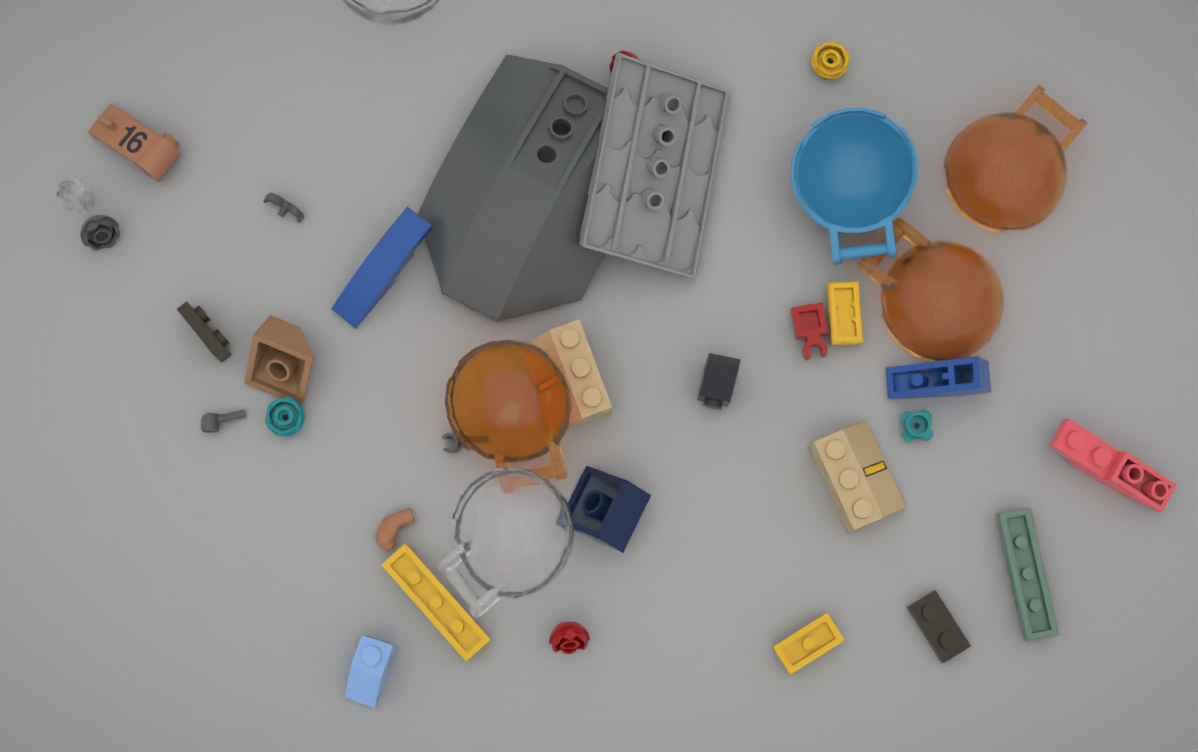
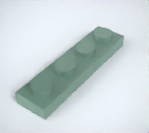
(1027, 574)

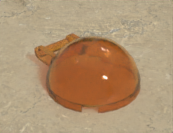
(1009, 166)
(938, 296)
(510, 404)

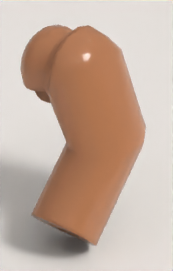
(389, 526)

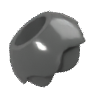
(99, 232)

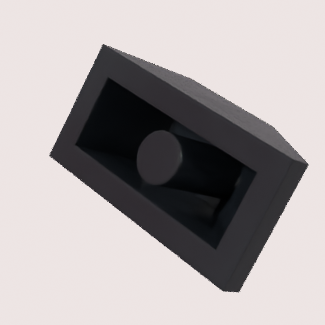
(718, 381)

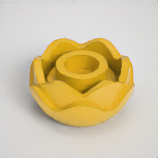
(830, 51)

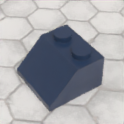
(607, 508)

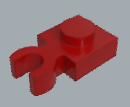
(810, 324)

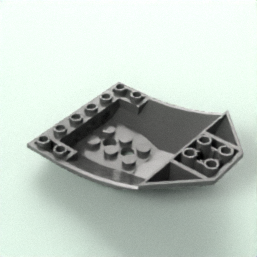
(502, 216)

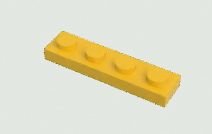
(436, 602)

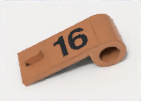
(136, 142)

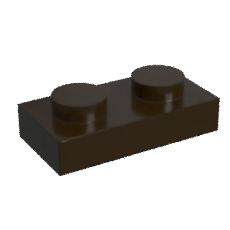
(198, 319)
(938, 626)

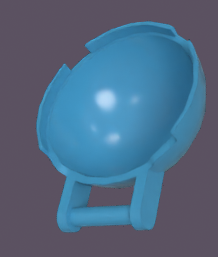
(855, 177)

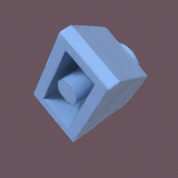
(369, 670)

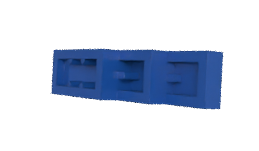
(381, 267)

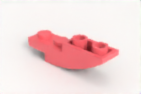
(1110, 467)

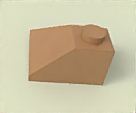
(280, 360)

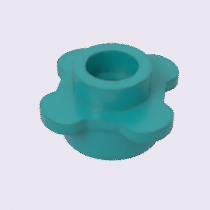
(923, 419)

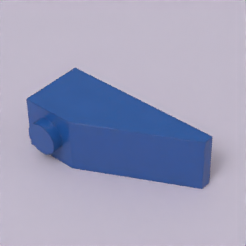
(939, 379)

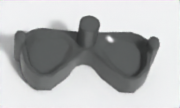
(275, 199)

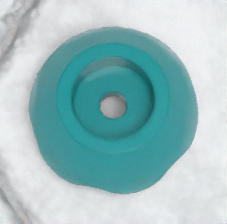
(281, 407)

